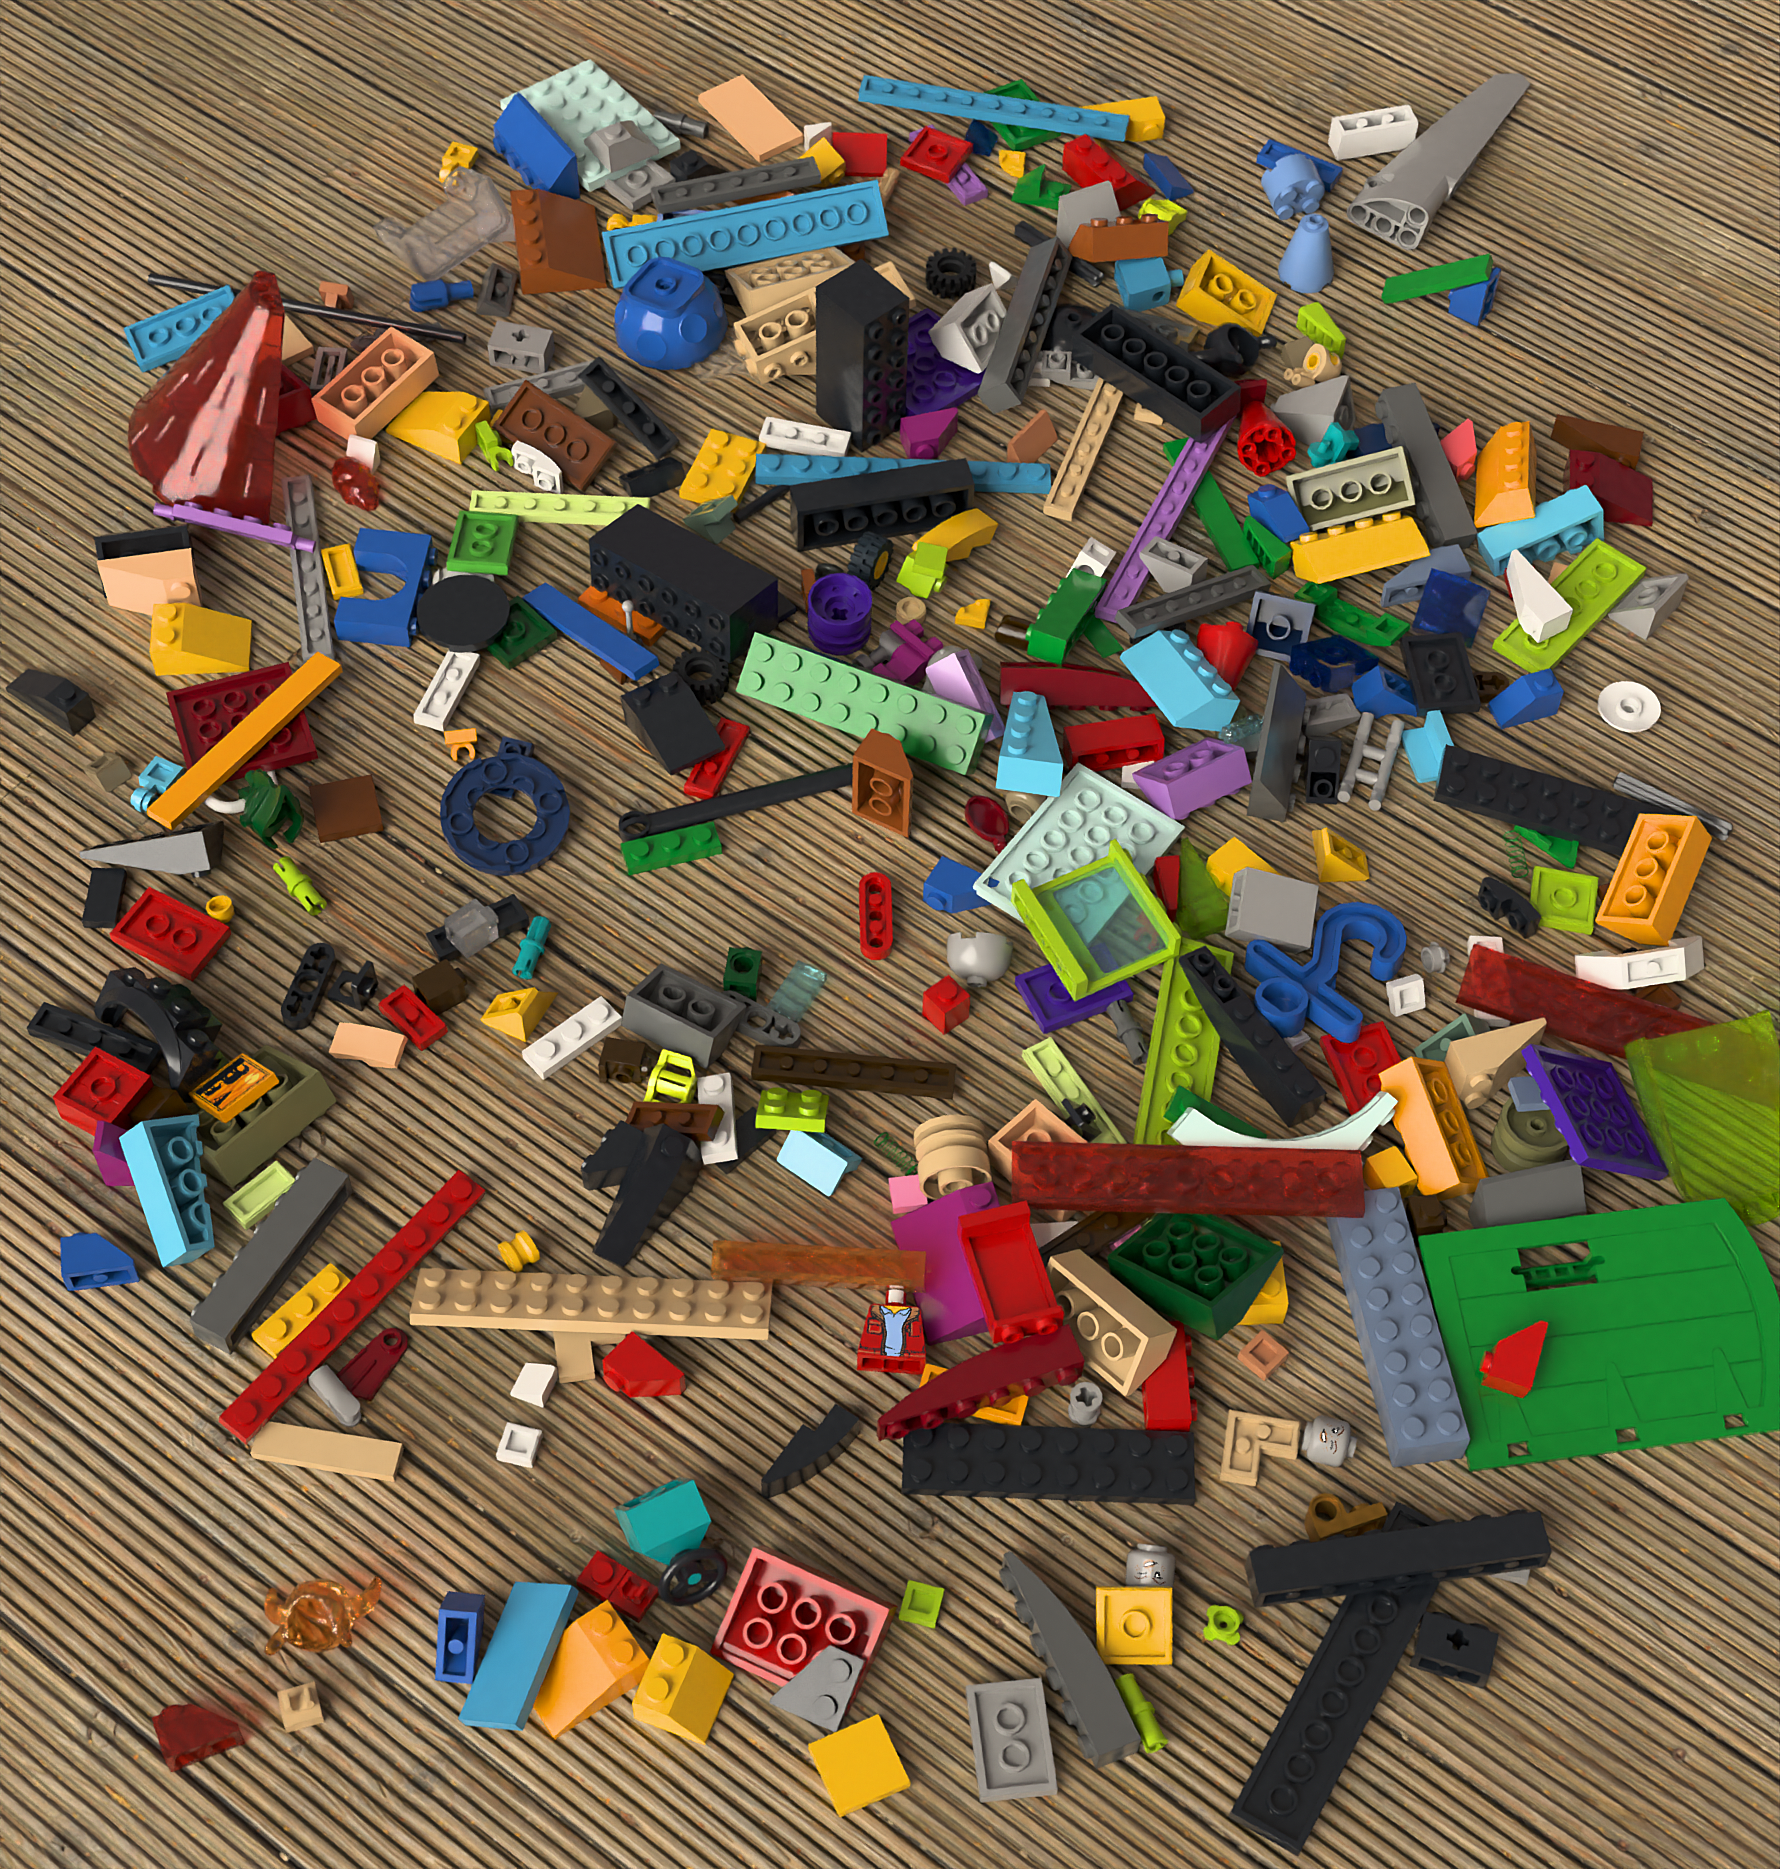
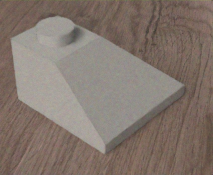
(620, 145)

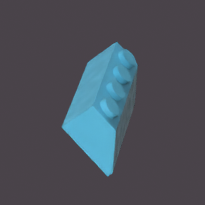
(1181, 681)

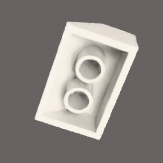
(970, 329)

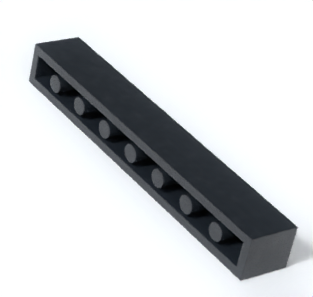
(1397, 1558)

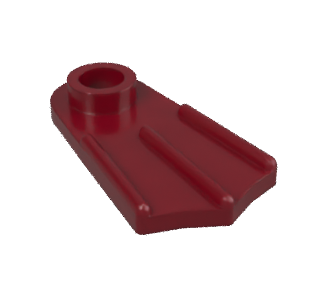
(373, 1364)

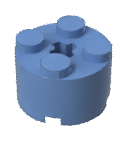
(1293, 186)

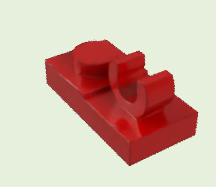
(618, 1585)

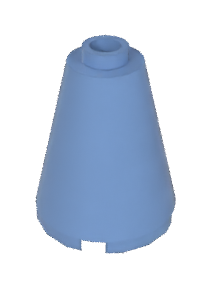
(1308, 257)

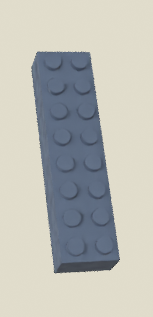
(1398, 1333)

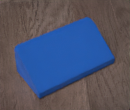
(1166, 176)

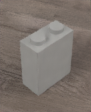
(1272, 910)

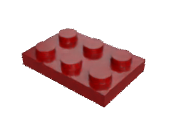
(170, 934)
(1359, 1063)

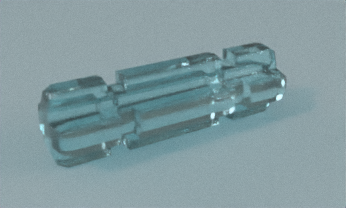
(1241, 729)

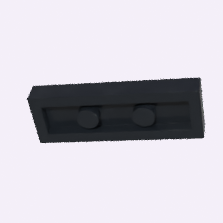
(510, 917)

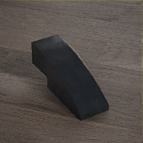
(811, 1452)

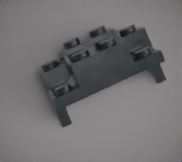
(175, 1018)

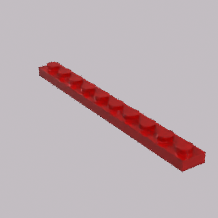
(351, 1307)

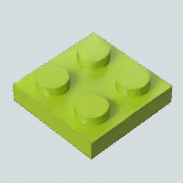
(792, 1110)

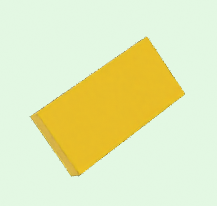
(342, 571)

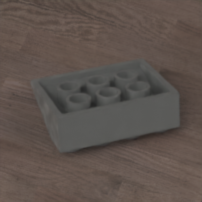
(1278, 748)

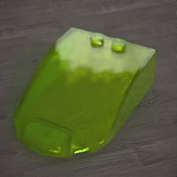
(1716, 1111)

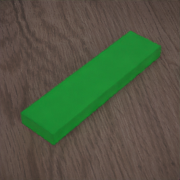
(1437, 279)

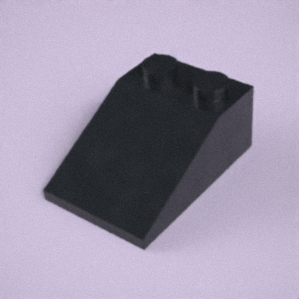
(671, 723)

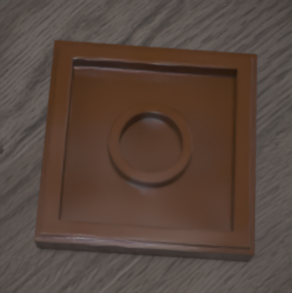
(346, 808)

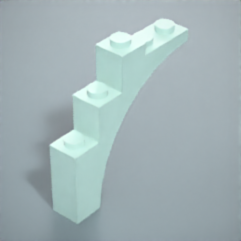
(1351, 1134)

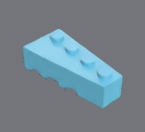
(1556, 528)
(1029, 748)
(171, 1186)

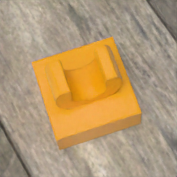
(461, 739)

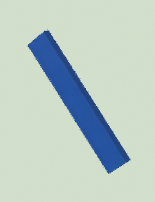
(591, 632)

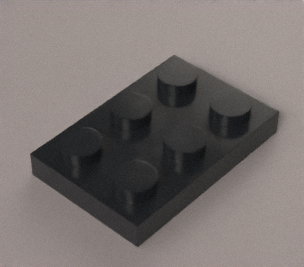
(1439, 674)

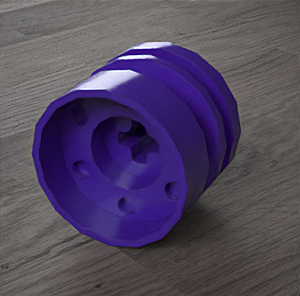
(839, 614)

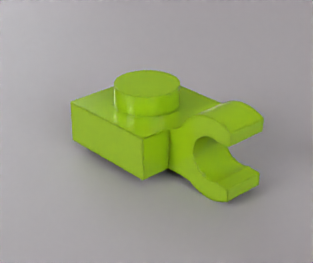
(490, 445)

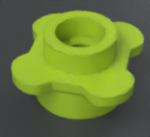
(1227, 1615)

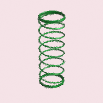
(1511, 840)
(887, 1135)

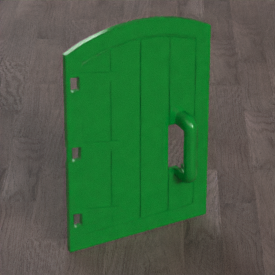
(1656, 1346)

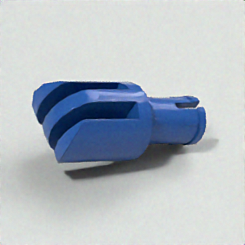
(438, 294)

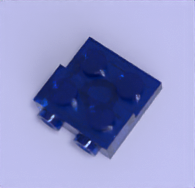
(1331, 662)

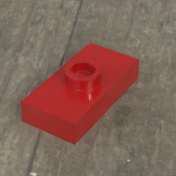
(413, 1017)

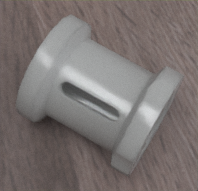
(1085, 1404)

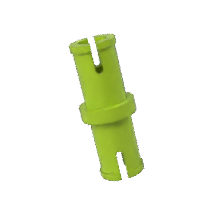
(300, 885)
(1141, 1713)

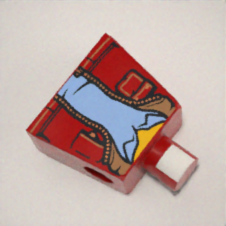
(892, 1337)

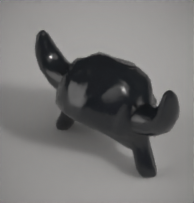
(1232, 349)

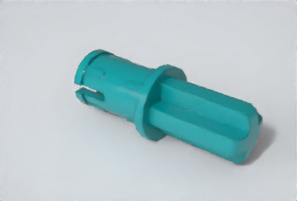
(532, 947)

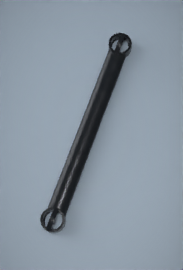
(736, 802)

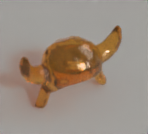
(317, 1615)

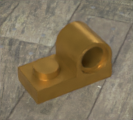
(1352, 1524)

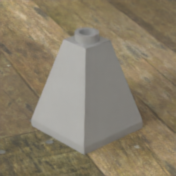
(1314, 408)

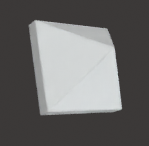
(1001, 277)

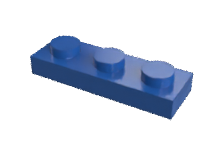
(1274, 151)

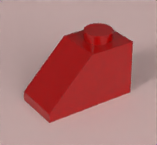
(1514, 1361)
(641, 1370)

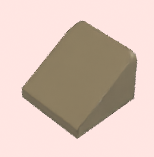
(1295, 352)
(108, 771)

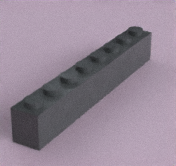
(1025, 326)

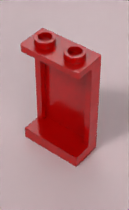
(1008, 1273)

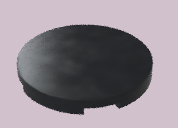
(463, 613)

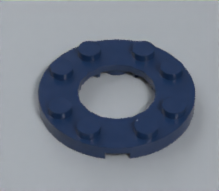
(504, 771)

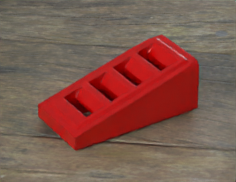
(1166, 882)

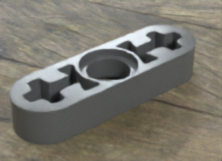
(766, 1034)

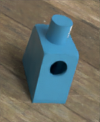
(1145, 282)

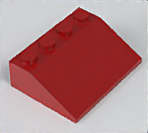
(792, 1613)

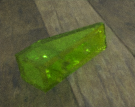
(1200, 903)

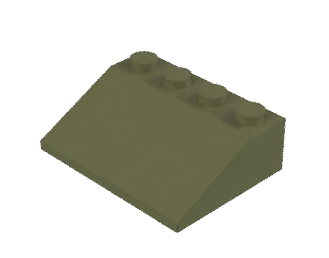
(267, 1124)

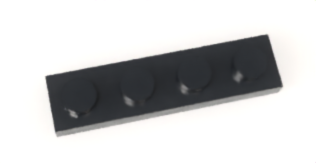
(83, 1034)

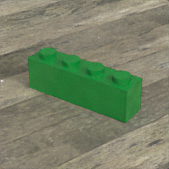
(1065, 616)

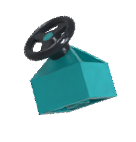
(670, 1528)

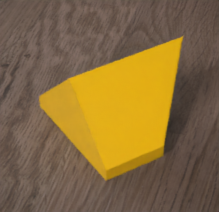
(1338, 858)
(518, 1011)

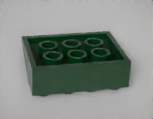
(1195, 1269)

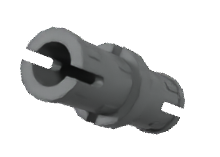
(683, 124)
(1128, 1031)

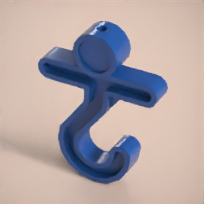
(1297, 992)

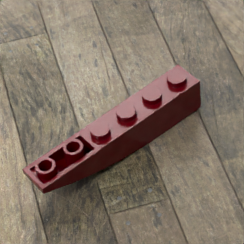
(1073, 686)
(986, 1381)

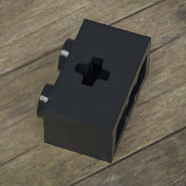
(1435, 1654)

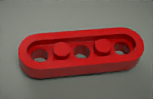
(878, 907)

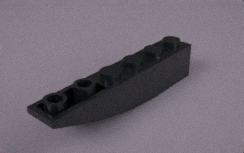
(1253, 1040)

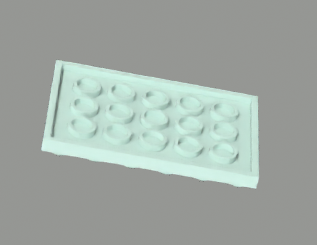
(585, 102)
(1076, 832)

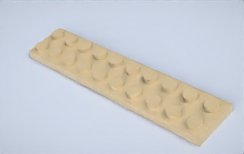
(592, 1303)

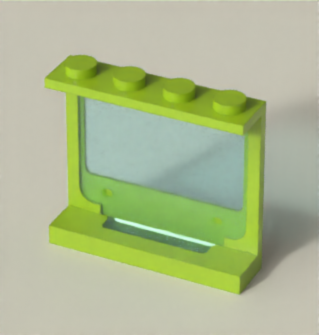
(1098, 923)

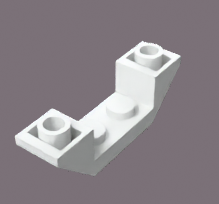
(1642, 968)

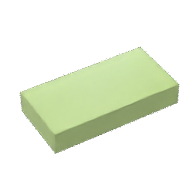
(259, 1195)

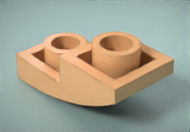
(367, 1043)

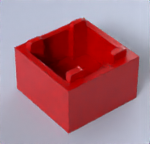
(101, 1091)

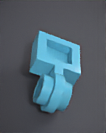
(155, 778)

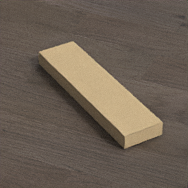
(328, 1451)

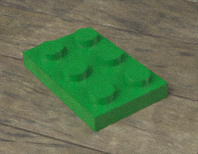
(1019, 136)

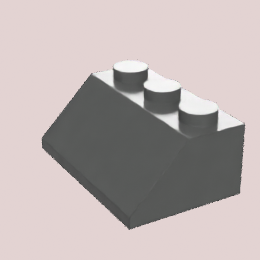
(682, 1015)
(1529, 1196)

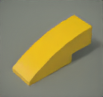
(961, 533)

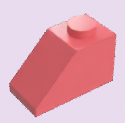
(1461, 450)

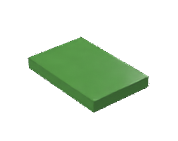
(483, 542)

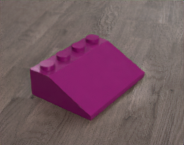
(950, 1302)

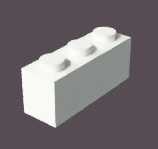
(1372, 132)

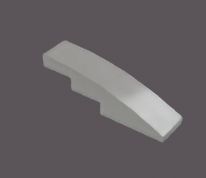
(1325, 717)

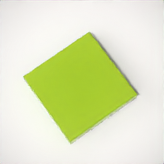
(1564, 899)

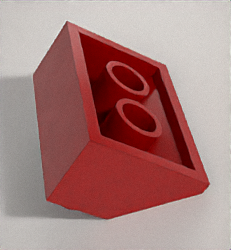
(1094, 162)

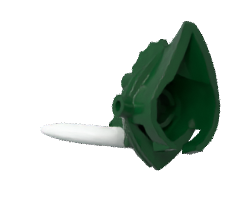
(264, 807)

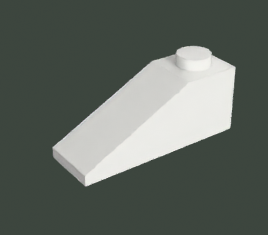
(1537, 603)

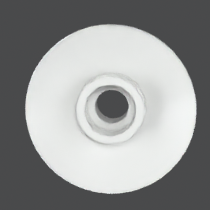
(1629, 706)

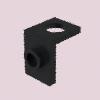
(363, 987)
(1082, 1117)

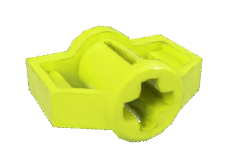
(1166, 211)
(671, 1083)

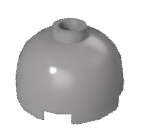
(979, 957)

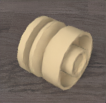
(951, 1154)

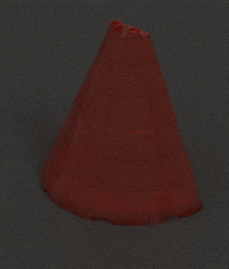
(214, 414)

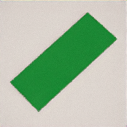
(1101, 638)

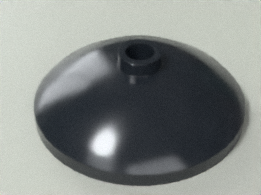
(1064, 322)

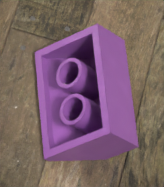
(1194, 777)

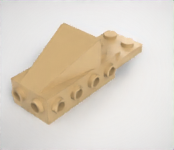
(784, 335)

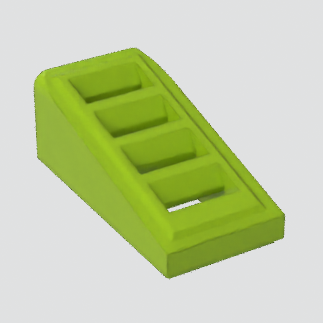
(1320, 328)

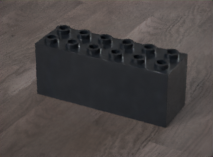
(861, 354)
(684, 582)

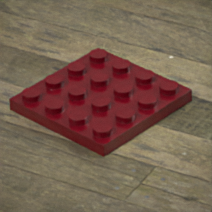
(214, 708)

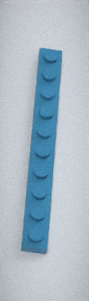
(993, 108)
(987, 476)

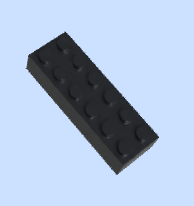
(1156, 373)
(879, 502)

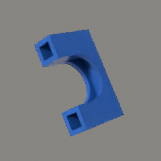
(395, 618)

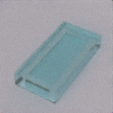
(797, 991)

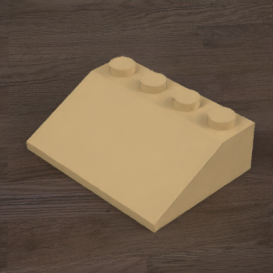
(780, 278)

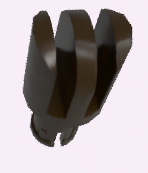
(1013, 632)

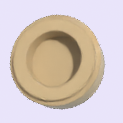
(909, 609)

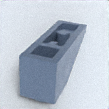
(1411, 582)

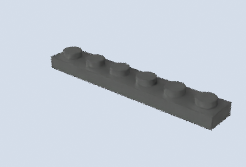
(735, 185)
(1191, 601)

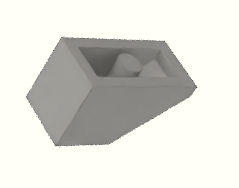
(1173, 565)

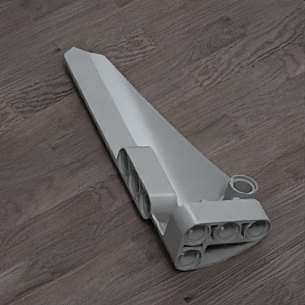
(1434, 165)

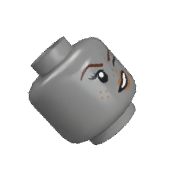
(1328, 1441)
(1150, 1566)

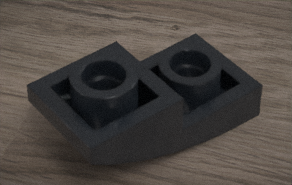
(1504, 901)

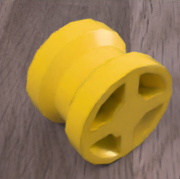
(519, 1251)

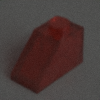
(193, 1734)

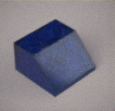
(1451, 606)

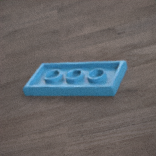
(174, 330)
(518, 1655)

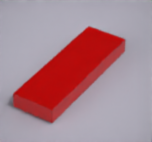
(711, 773)

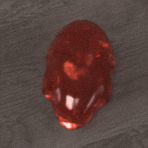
(355, 483)

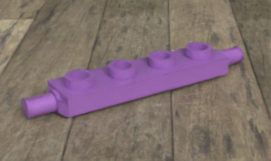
(223, 521)

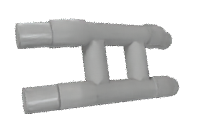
(1361, 749)

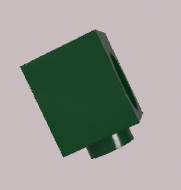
(743, 983)

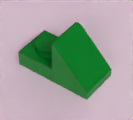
(1037, 191)

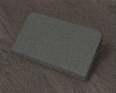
(496, 291)

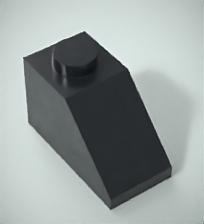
(695, 165)

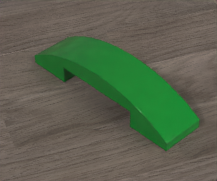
(1351, 620)

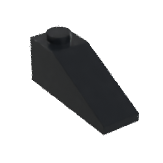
(54, 699)

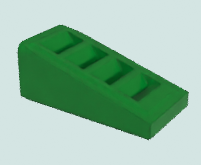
(1269, 549)

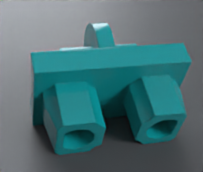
(1333, 446)

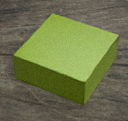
(929, 560)
(921, 1604)

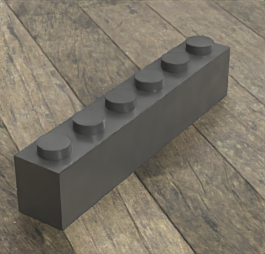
(1435, 487)
(270, 1255)

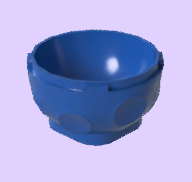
(669, 315)

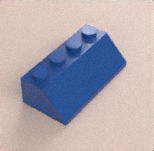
(536, 149)

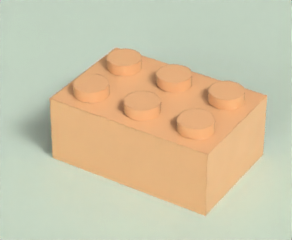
(1031, 1124)

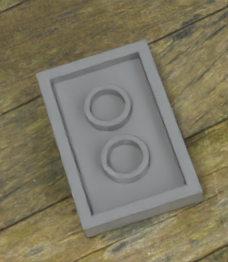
(1011, 1740)

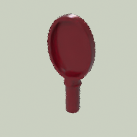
(987, 820)

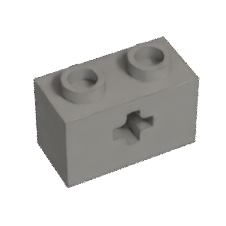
(521, 347)

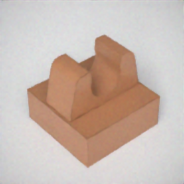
(336, 295)
(1263, 1355)

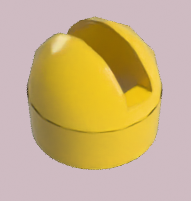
(220, 909)

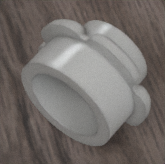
(1435, 958)

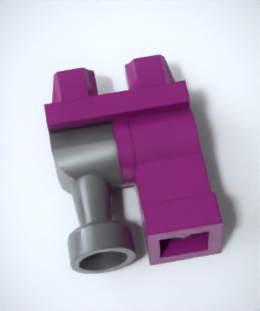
(903, 650)

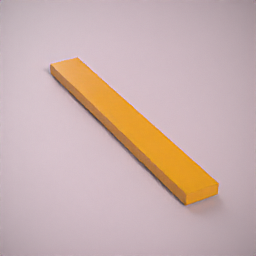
(244, 741)

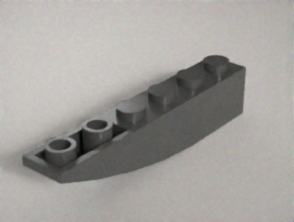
(1072, 1668)

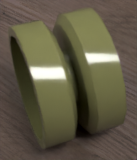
(1526, 1139)

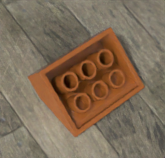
(556, 243)

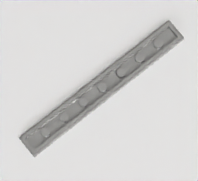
(308, 569)

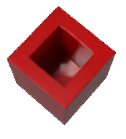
(946, 1004)

